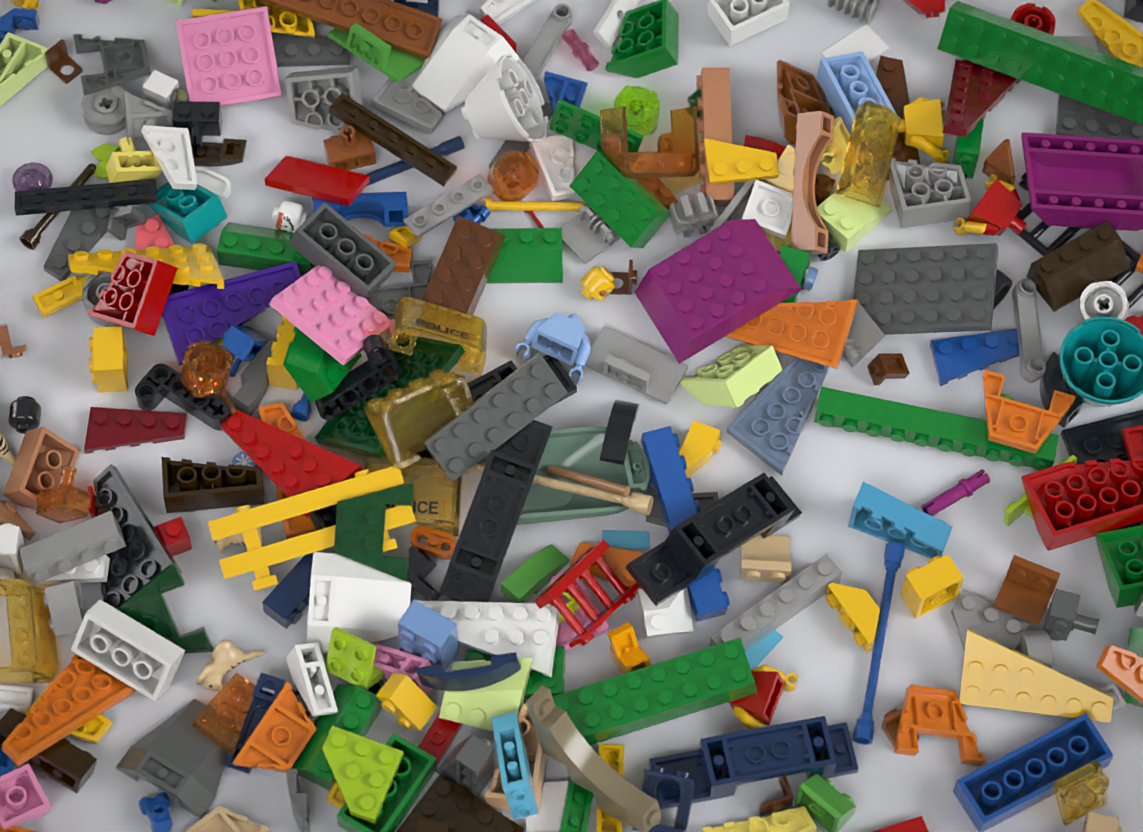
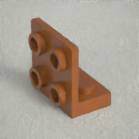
(1026, 590)

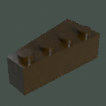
(209, 486)

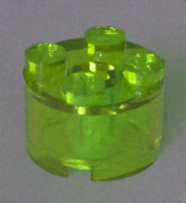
(641, 109)

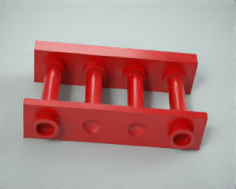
(567, 583)

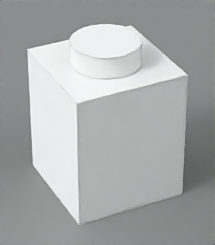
(160, 89)

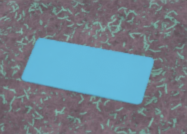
(626, 539)
(761, 649)

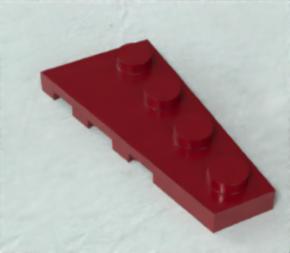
(125, 427)

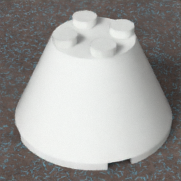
(507, 104)

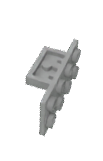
(635, 365)

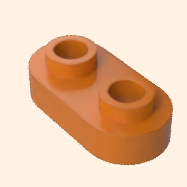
(435, 541)

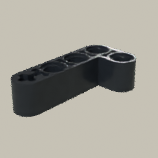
(356, 383)
(167, 389)

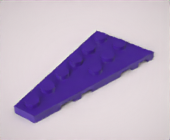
(208, 311)

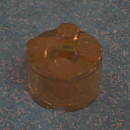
(510, 164)
(205, 368)

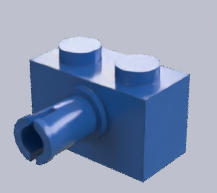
(242, 344)

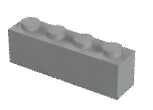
(72, 547)

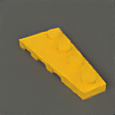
(1113, 32)

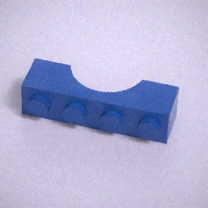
(384, 207)

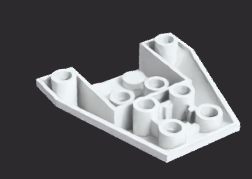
(459, 61)
(354, 600)

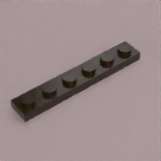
(392, 139)

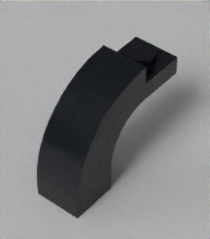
(1053, 380)

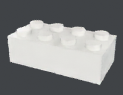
(127, 650)

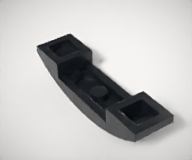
(619, 431)

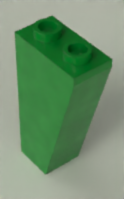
(968, 150)

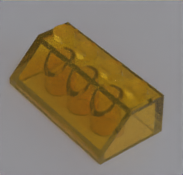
(869, 153)

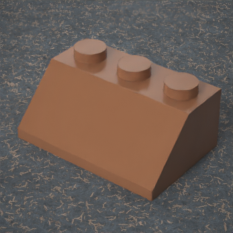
(38, 466)

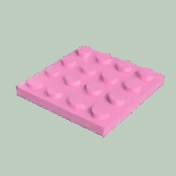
(229, 57)
(330, 313)

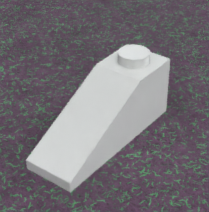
(311, 678)

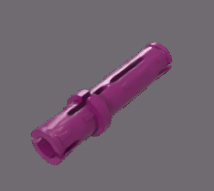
(963, 489)

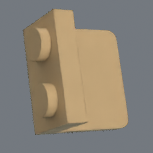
(766, 559)

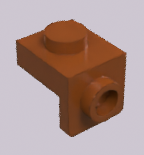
(5, 343)

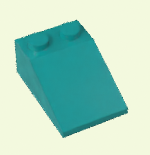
(189, 211)

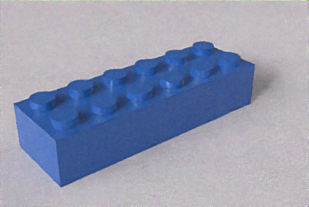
(1028, 773)

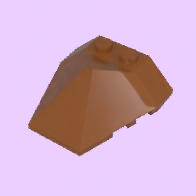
(797, 93)

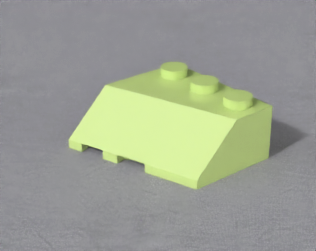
(734, 376)
(481, 704)

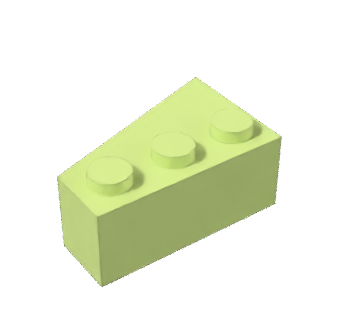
(19, 64)

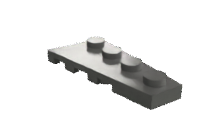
(79, 233)

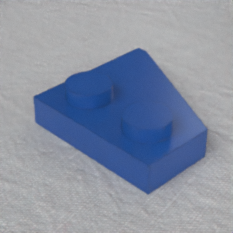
(565, 89)

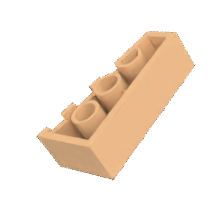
(537, 762)

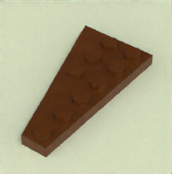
(893, 81)

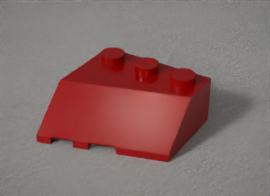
(136, 293)

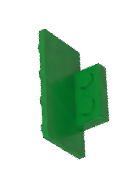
(585, 127)

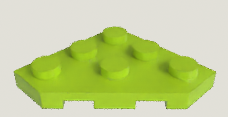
(361, 770)

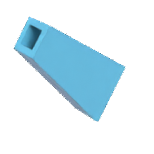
(514, 766)

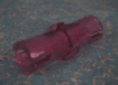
(580, 50)

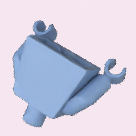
(560, 338)

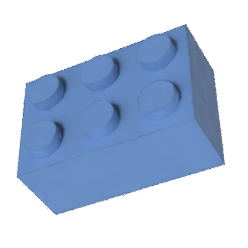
(428, 635)

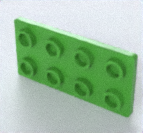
(377, 53)

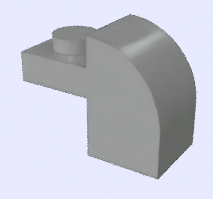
(1037, 646)

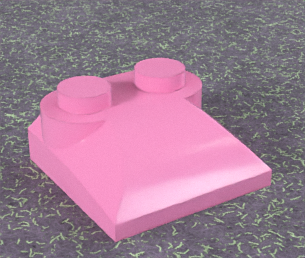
(21, 797)

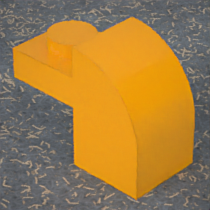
(626, 650)

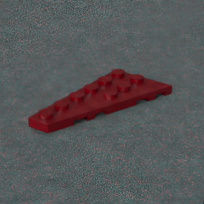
(973, 94)

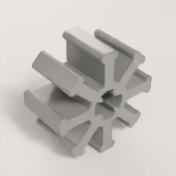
(693, 214)

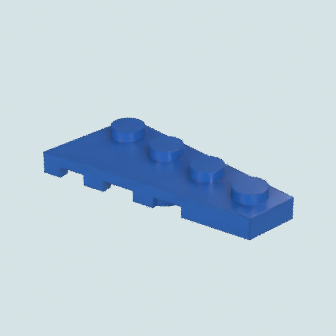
(965, 354)

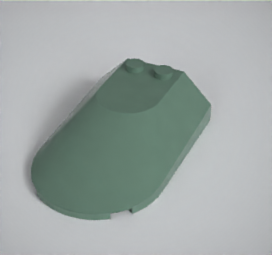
(580, 452)

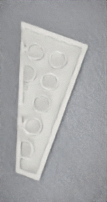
(505, 629)

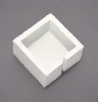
(10, 543)

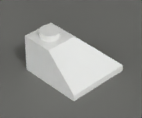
(668, 617)

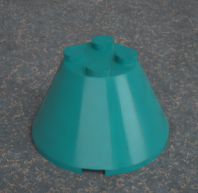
(1103, 361)

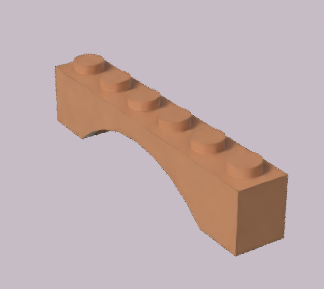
(812, 138)

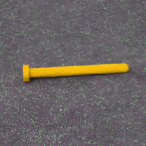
(532, 206)

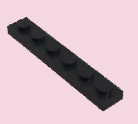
(85, 197)

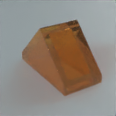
(1001, 163)

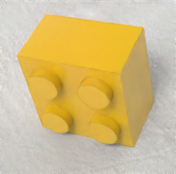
(109, 359)
(931, 585)

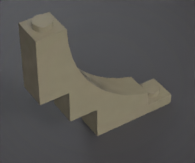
(586, 768)

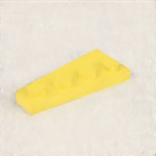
(783, 821)

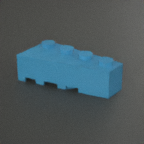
(898, 522)

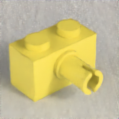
(836, 151)
(132, 164)

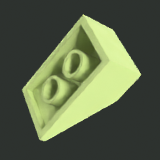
(850, 219)

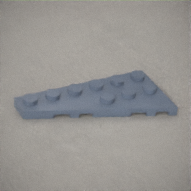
(778, 414)

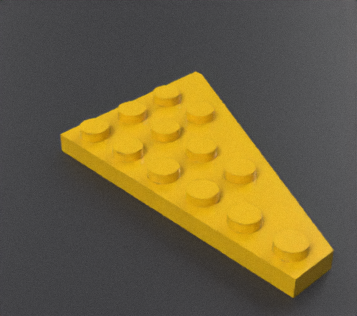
(194, 264)

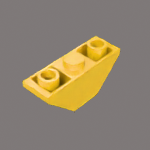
(855, 611)

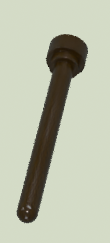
(32, 237)

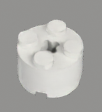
(1104, 293)

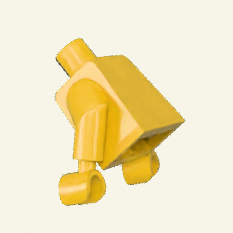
(924, 127)

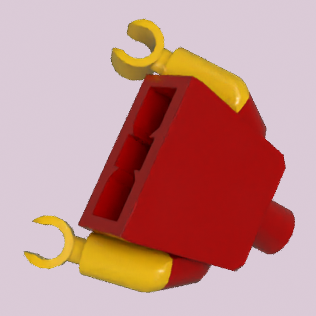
(994, 211)

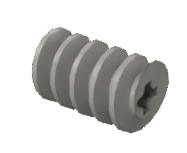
(861, 8)

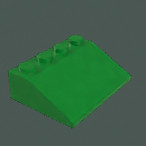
(1123, 563)

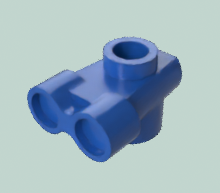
(474, 213)
(157, 811)

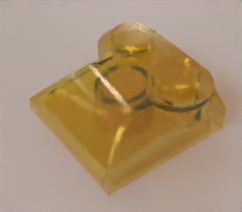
(1081, 792)

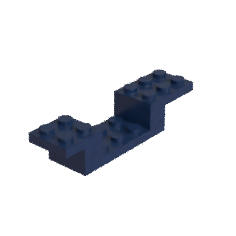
(758, 756)

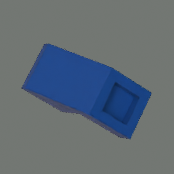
(18, 19)

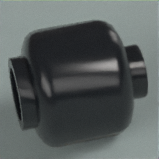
(24, 414)

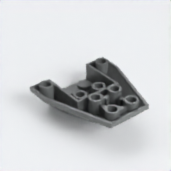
(179, 760)

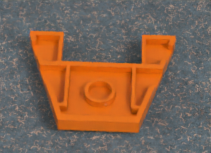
(1019, 423)
(935, 714)

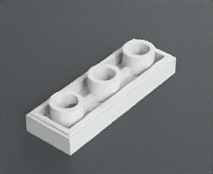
(610, 23)

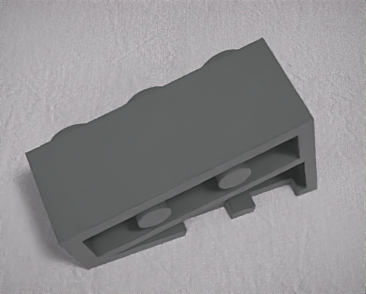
(470, 764)

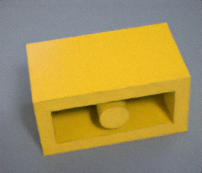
(406, 702)

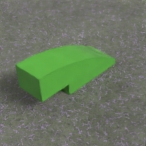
(534, 574)

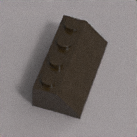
(1074, 266)

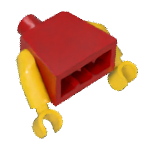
(758, 709)

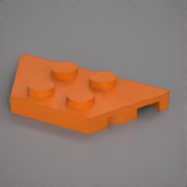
(278, 735)

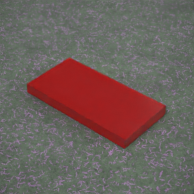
(317, 180)

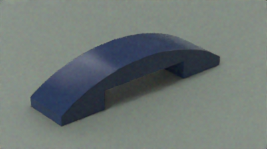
(501, 668)
(264, 695)

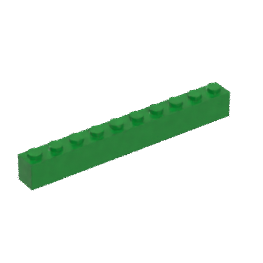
(923, 428)

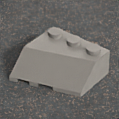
(316, 90)
(928, 192)

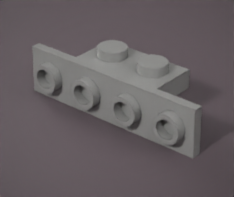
(448, 205)

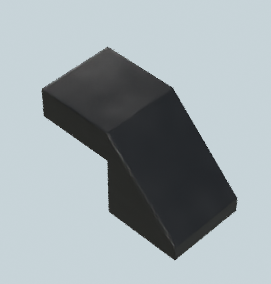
(420, 566)

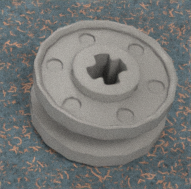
(105, 111)

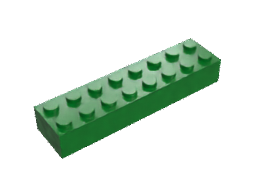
(659, 692)

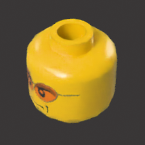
(597, 283)

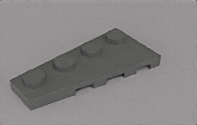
(307, 51)

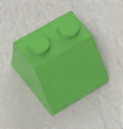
(825, 803)

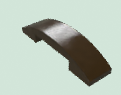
(220, 154)

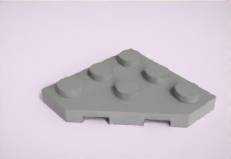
(986, 621)

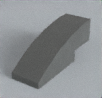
(254, 382)

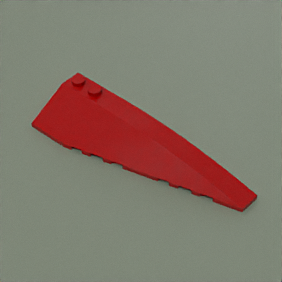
(1084, 499)

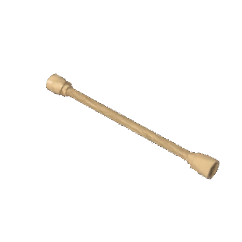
(636, 502)

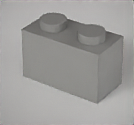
(65, 607)

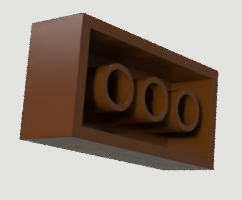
(464, 266)

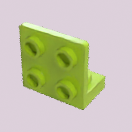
(352, 659)

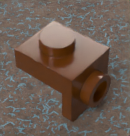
(823, 187)

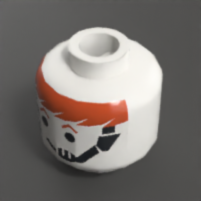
(289, 216)

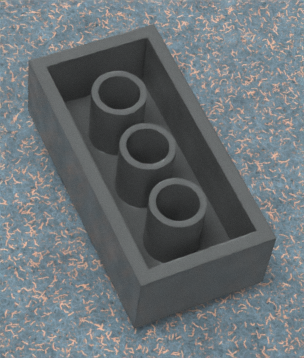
(336, 244)

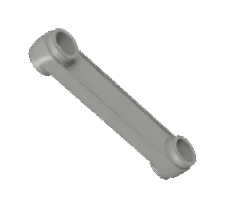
(548, 39)
(1028, 330)

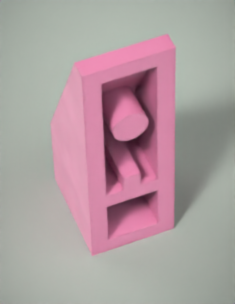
(400, 662)

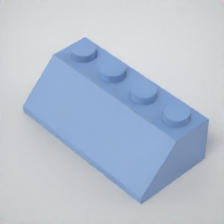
(848, 83)

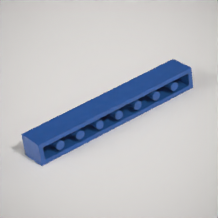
(678, 505)

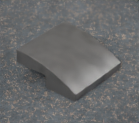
(298, 800)

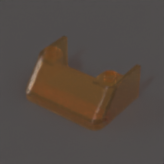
(676, 150)

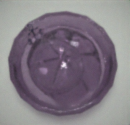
(32, 177)

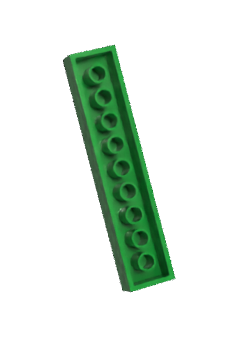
(1044, 60)

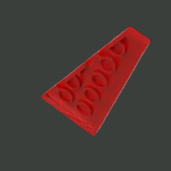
(285, 458)

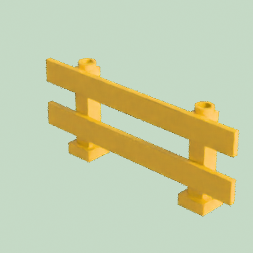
(248, 520)

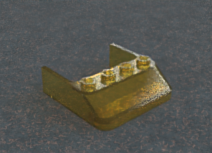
(30, 636)

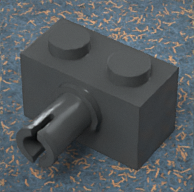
(1064, 617)

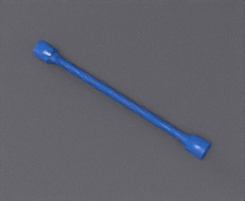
(864, 727)

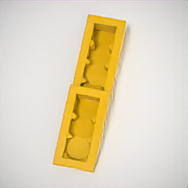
(614, 756)

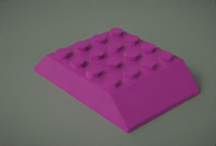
(1085, 180)
(714, 287)

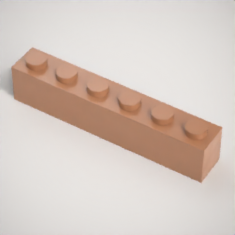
(714, 125)

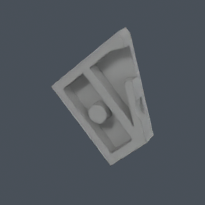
(143, 112)

